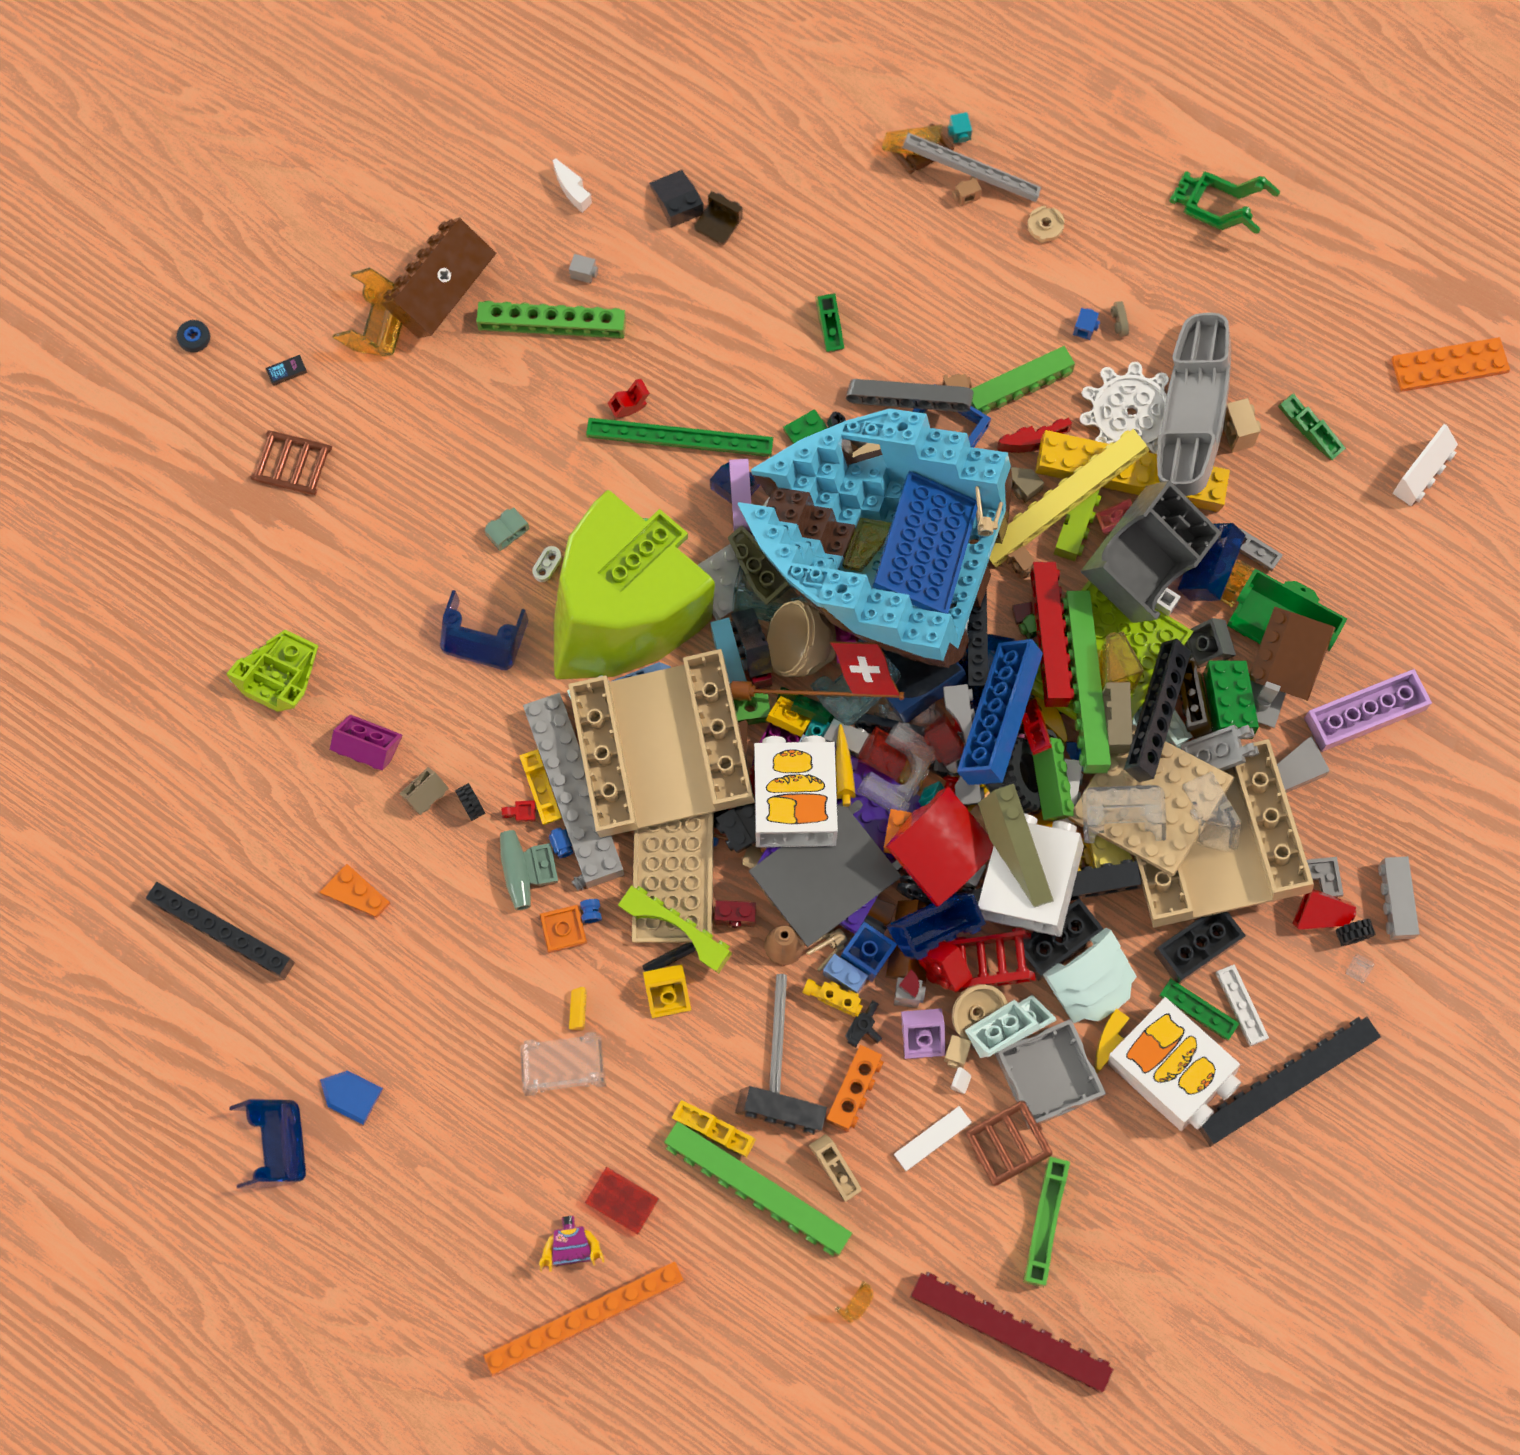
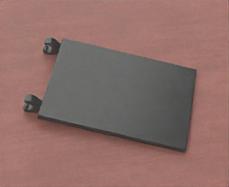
(826, 884)

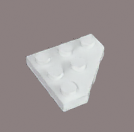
(723, 569)

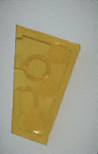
(895, 140)
(865, 543)

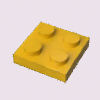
(785, 718)

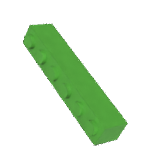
(1023, 380)

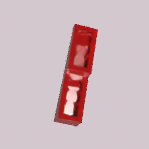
(1036, 728)

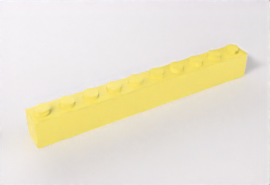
(1069, 494)

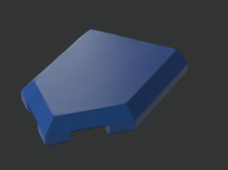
(350, 1095)

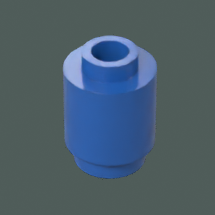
(561, 842)

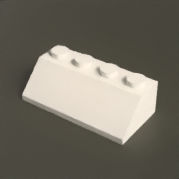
(1427, 466)

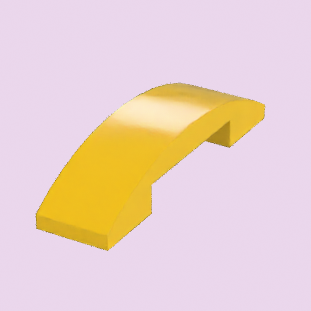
(540, 787)

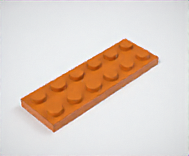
(1450, 364)

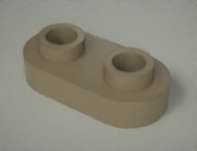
(1121, 325)

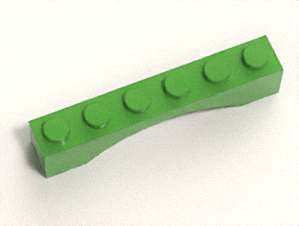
(1045, 1222)

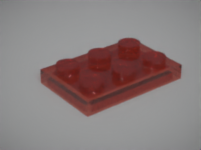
(622, 1200)

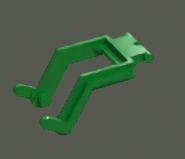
(1192, 189)

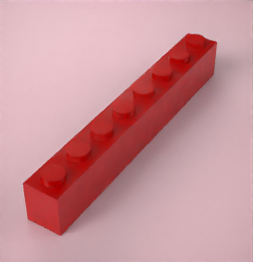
(1050, 634)

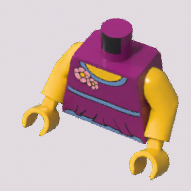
(570, 1246)

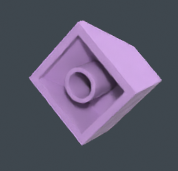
(923, 1033)

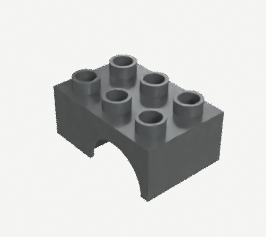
(1150, 549)

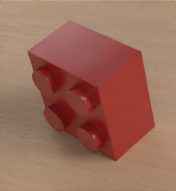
(946, 967)

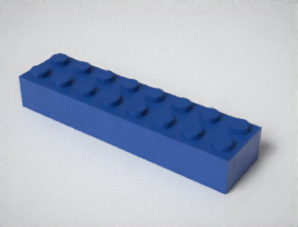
(1000, 712)

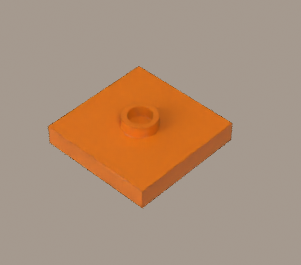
(563, 928)

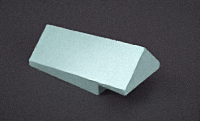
(1008, 1025)

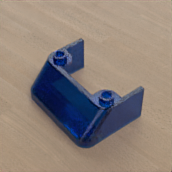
(478, 646)
(280, 1140)

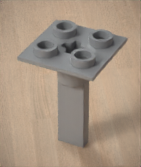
(1267, 702)

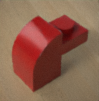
(630, 401)

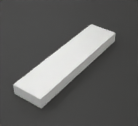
(1241, 1005)
(932, 1138)

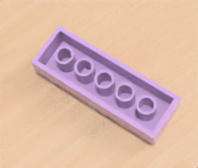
(1367, 710)

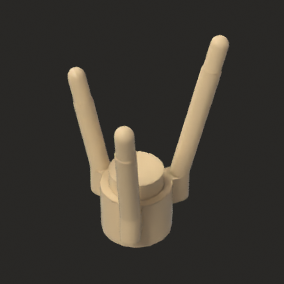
(985, 525)
(834, 939)

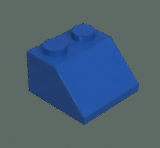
(868, 950)

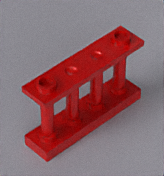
(1003, 977)

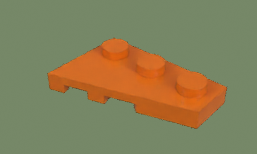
(356, 892)

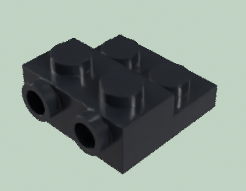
(739, 827)

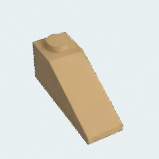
(835, 1167)

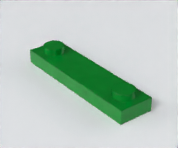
(1199, 1009)

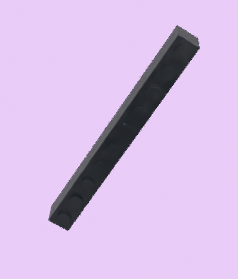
(1096, 881)
(1290, 1080)

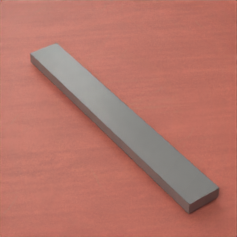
(972, 167)

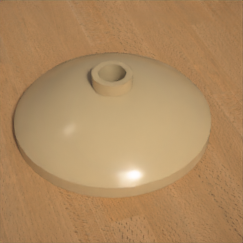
(983, 998)

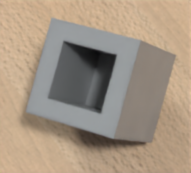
(583, 268)

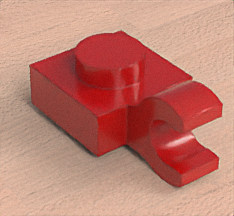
(523, 811)

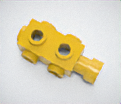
(838, 999)

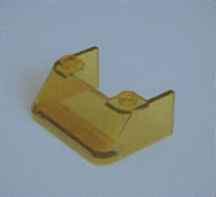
(382, 327)

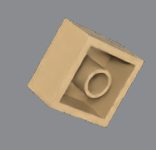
(1241, 425)

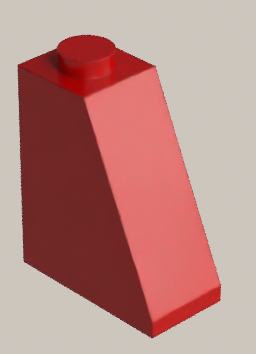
(1323, 911)

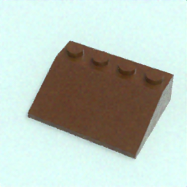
(1291, 652)

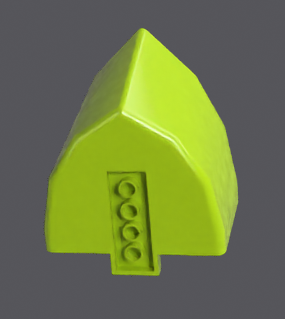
(625, 592)

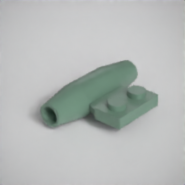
(525, 868)

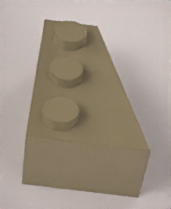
(1118, 716)

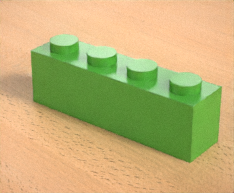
(1053, 782)

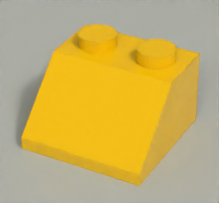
(667, 991)

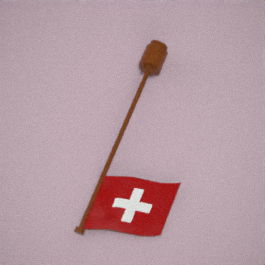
(862, 667)

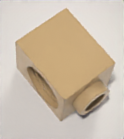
(957, 1052)

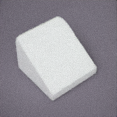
(961, 1081)

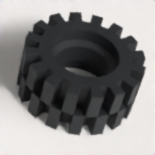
(470, 801)
(1355, 932)

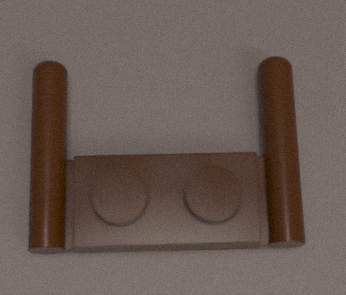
(916, 162)

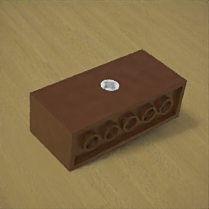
(438, 277)

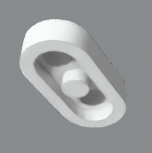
(547, 565)

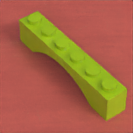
(641, 907)

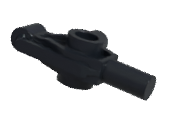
(863, 1025)

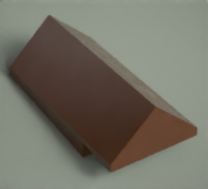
(899, 964)

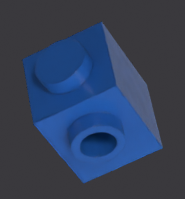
(1086, 323)

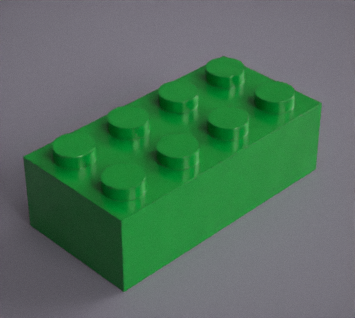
(1230, 695)

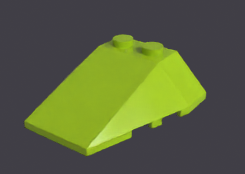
(276, 672)

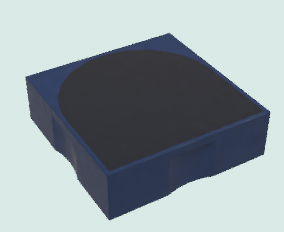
(921, 685)

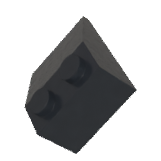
(677, 198)

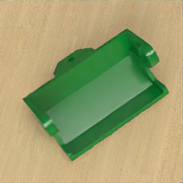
(1264, 593)

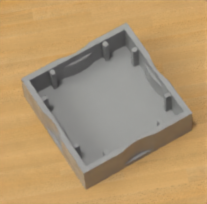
(1050, 1072)

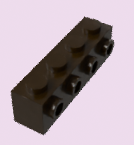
(1195, 701)

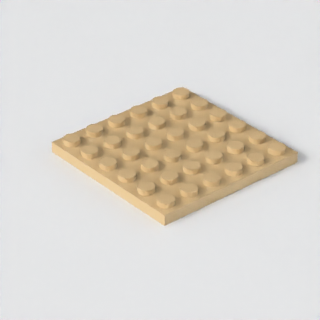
(1173, 771)

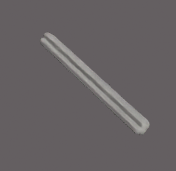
(778, 1032)

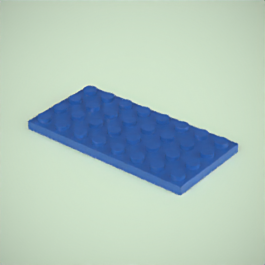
(926, 543)

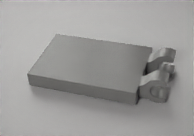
(1223, 747)

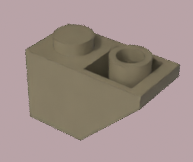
(1026, 483)

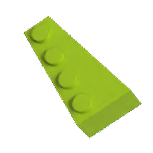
(1076, 529)

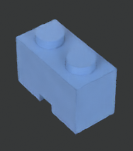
(845, 974)

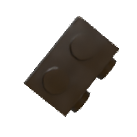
(719, 218)

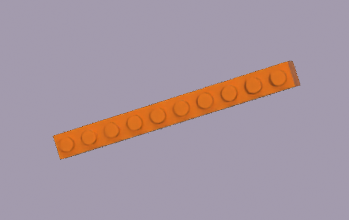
(583, 1318)

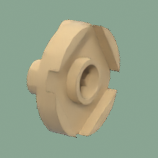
(1041, 232)

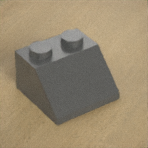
(1210, 642)

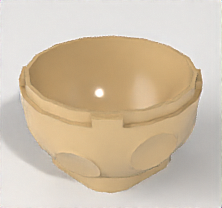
(800, 640)

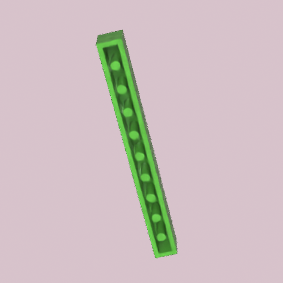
(1086, 683)
(757, 1188)

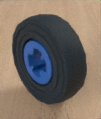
(202, 336)

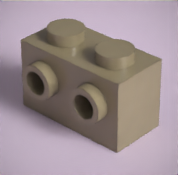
(424, 791)

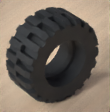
(1023, 775)

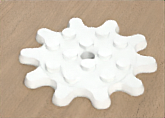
(1122, 393)

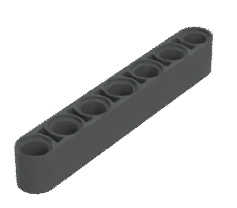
(910, 395)

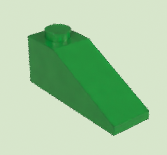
(830, 321)

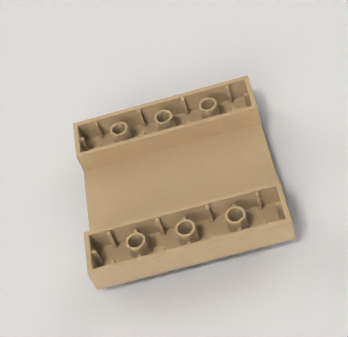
(661, 745)
(1261, 870)

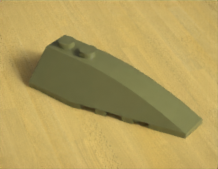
(1014, 842)

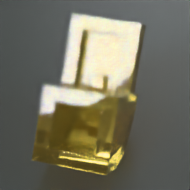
(1236, 582)

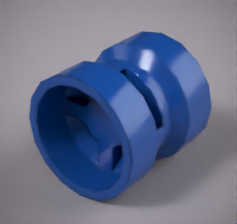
(591, 911)

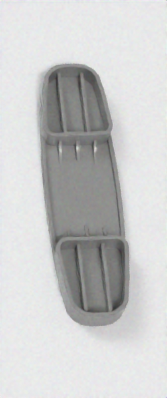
(1195, 403)

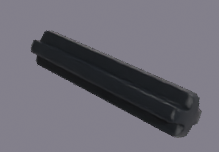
(669, 957)

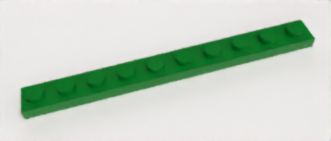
(679, 437)

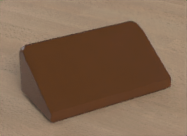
(882, 911)

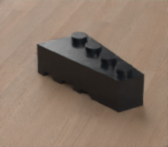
(752, 642)
(781, 1109)

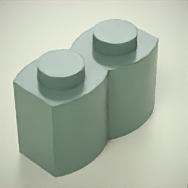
(506, 528)

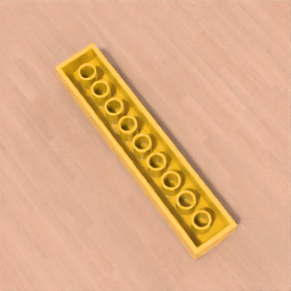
(1064, 453)

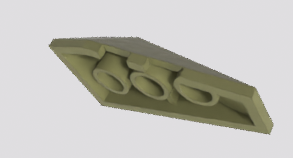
(760, 573)

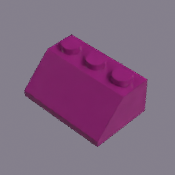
(365, 742)

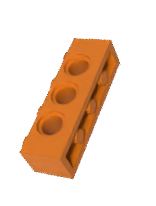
(863, 1057)

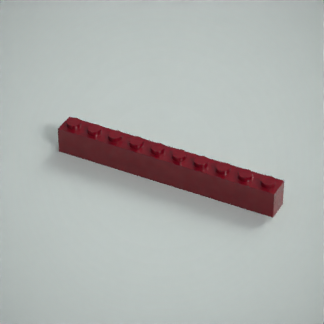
(1011, 1332)

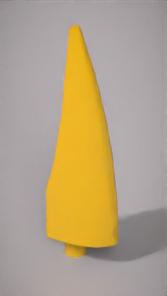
(844, 772)

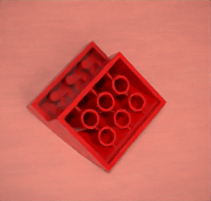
(941, 846)

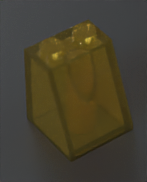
(1119, 661)

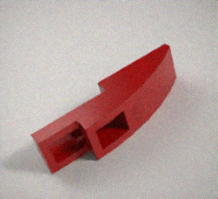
(1028, 440)

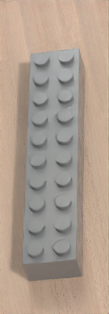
(567, 777)

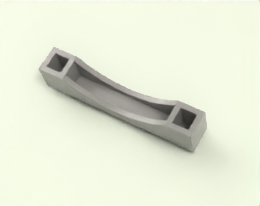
(958, 705)

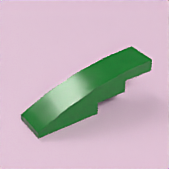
(1311, 427)

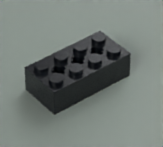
(1072, 941)
(1198, 957)

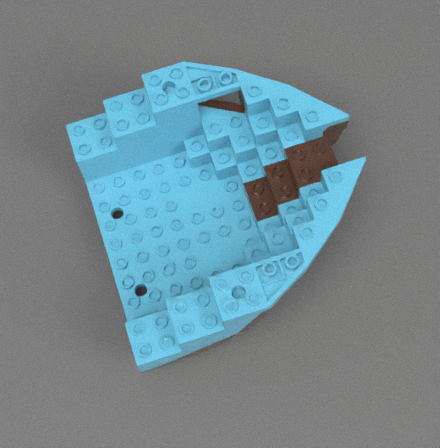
(824, 492)

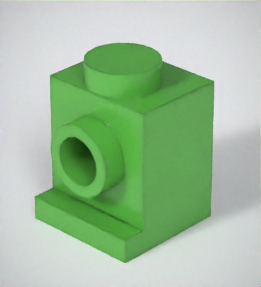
(1028, 627)

